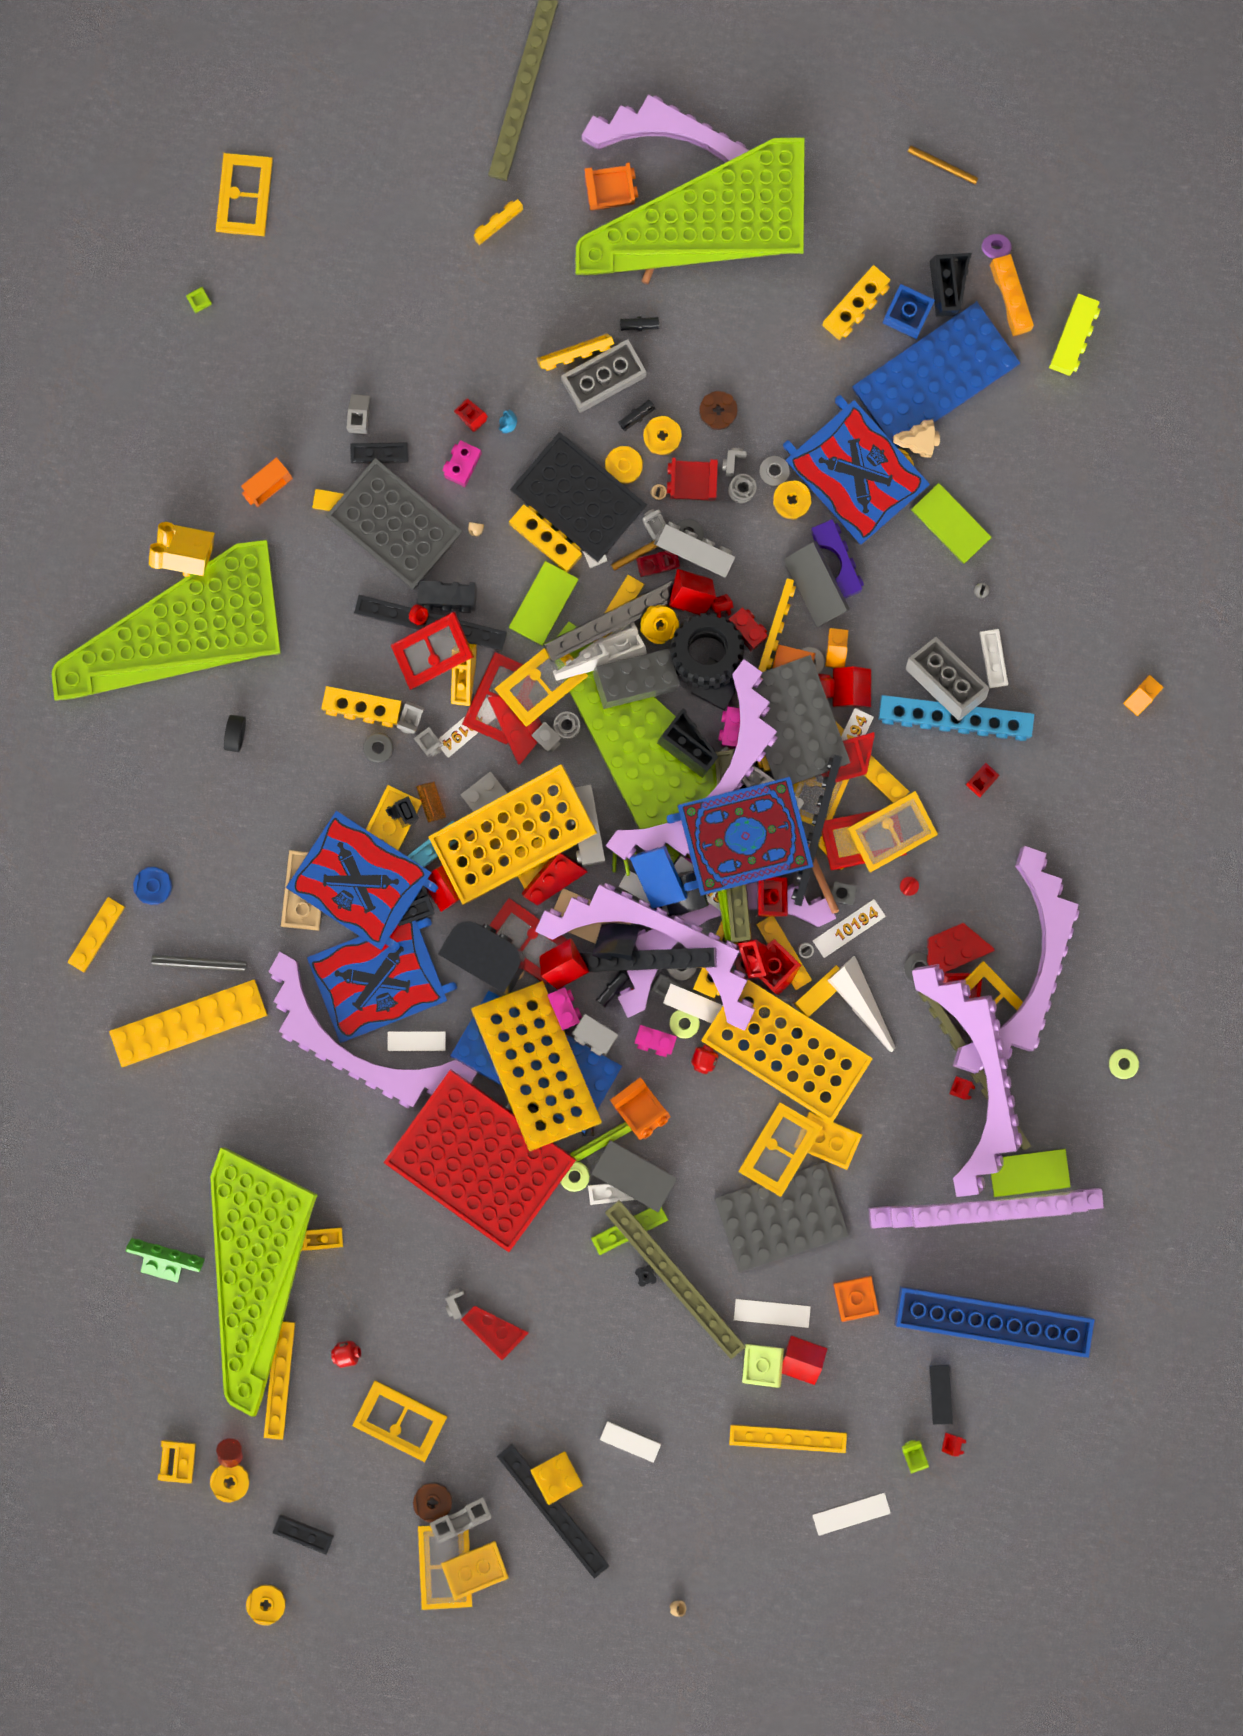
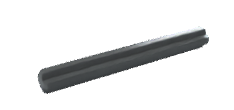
(203, 963)

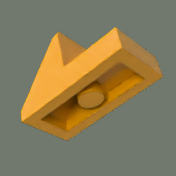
(836, 648)
(1143, 695)

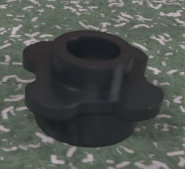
(642, 1280)

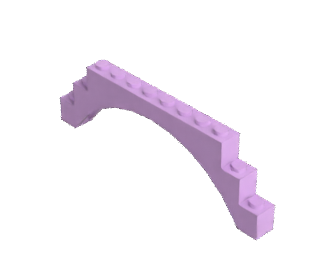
(662, 121)
(752, 741)
(615, 906)
(1056, 924)
(635, 1000)
(980, 1022)
(306, 1030)
(983, 1211)

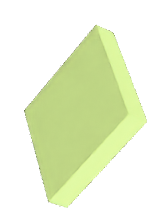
(763, 1365)

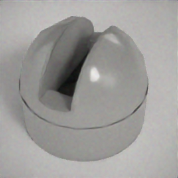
(977, 590)
(806, 953)

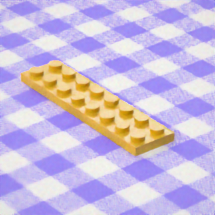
(188, 1023)

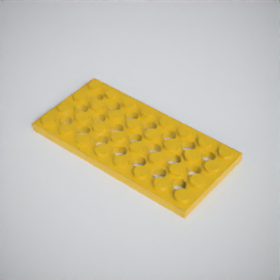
(533, 856)
(778, 1079)
(512, 1084)

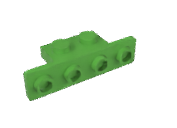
(163, 1261)

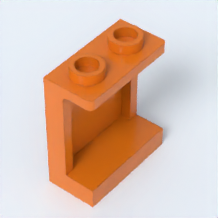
(610, 187)
(640, 1109)

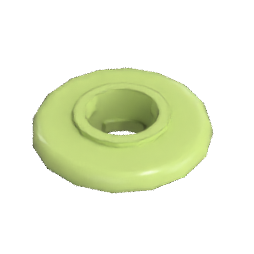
(680, 1032)
(1133, 1063)
(581, 1183)

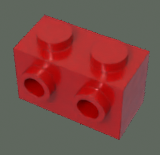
(751, 632)

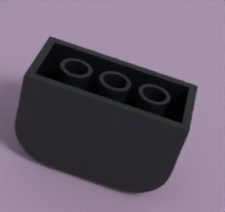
(485, 954)

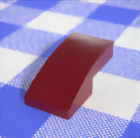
(657, 563)

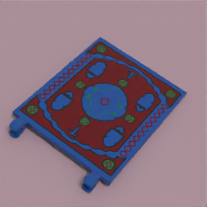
(744, 836)

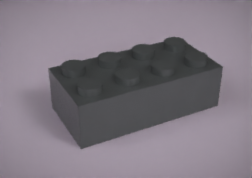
(636, 678)

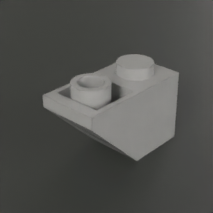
(358, 414)

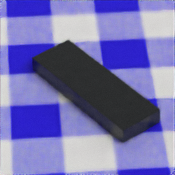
(383, 452)
(940, 1394)
(303, 1534)

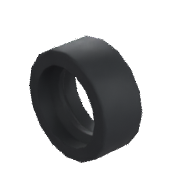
(234, 733)

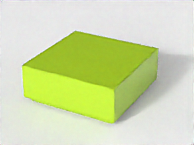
(198, 299)

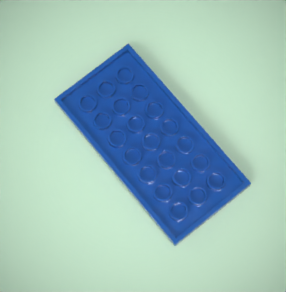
(936, 373)
(596, 1070)

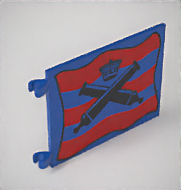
(856, 471)
(359, 881)
(377, 986)

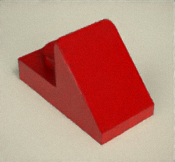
(471, 415)
(982, 780)
(752, 955)

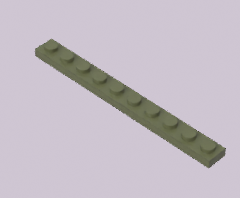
(523, 89)
(738, 895)
(956, 1041)
(675, 1279)

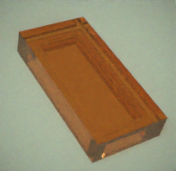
(431, 802)

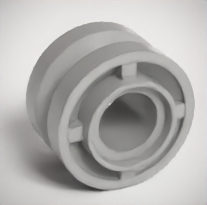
(745, 480)
(560, 718)

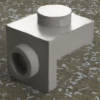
(728, 464)
(653, 521)
(410, 718)
(547, 737)
(429, 742)
(453, 1307)

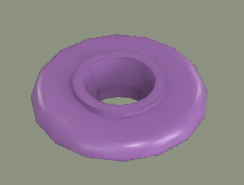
(996, 240)

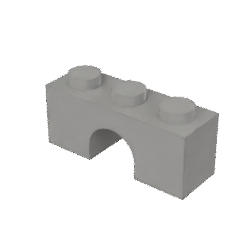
(457, 1523)

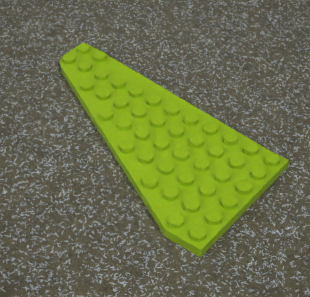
(726, 214)
(182, 630)
(643, 770)
(257, 1249)

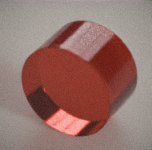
(229, 1453)

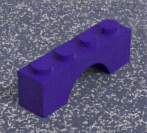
(828, 538)

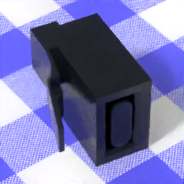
(403, 811)

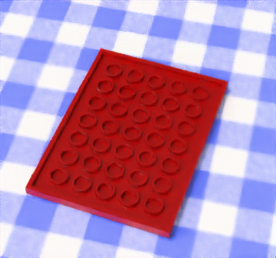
(476, 1161)

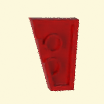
(552, 878)
(494, 1332)

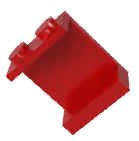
(692, 480)

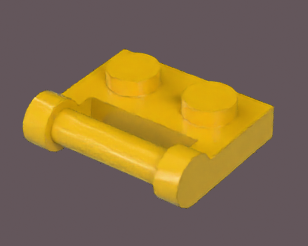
(183, 1461)

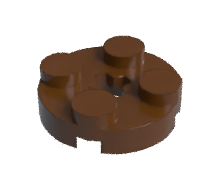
(721, 399)
(424, 1494)

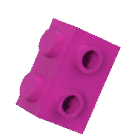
(462, 463)
(730, 734)
(563, 1008)
(656, 1040)

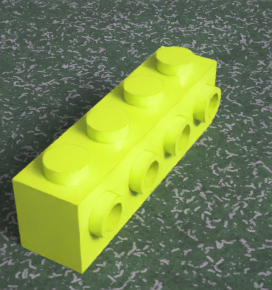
(1074, 334)

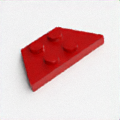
(515, 732)
(859, 754)
(956, 947)

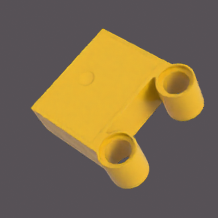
(187, 550)

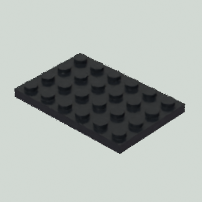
(578, 497)

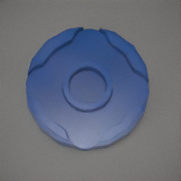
(152, 885)

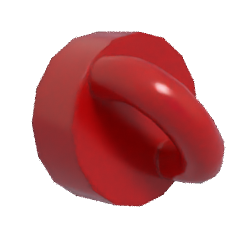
(418, 614)
(909, 886)

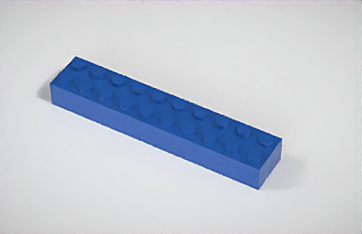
(994, 1322)

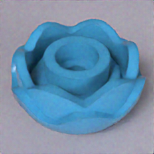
(508, 422)

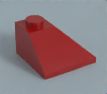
(781, 967)

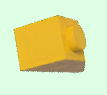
(463, 680)
(322, 1239)

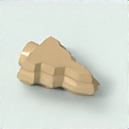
(919, 439)

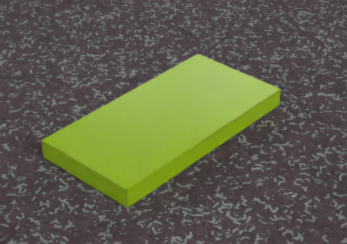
(951, 523)
(543, 603)
(1031, 1173)

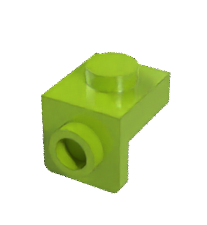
(914, 1456)

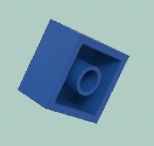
(908, 311)

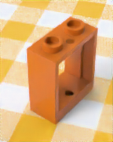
(266, 482)

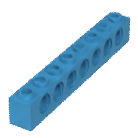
(1023, 720)

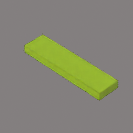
(613, 1236)

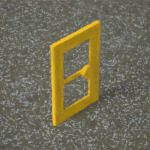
(227, 191)
(984, 970)
(391, 1438)

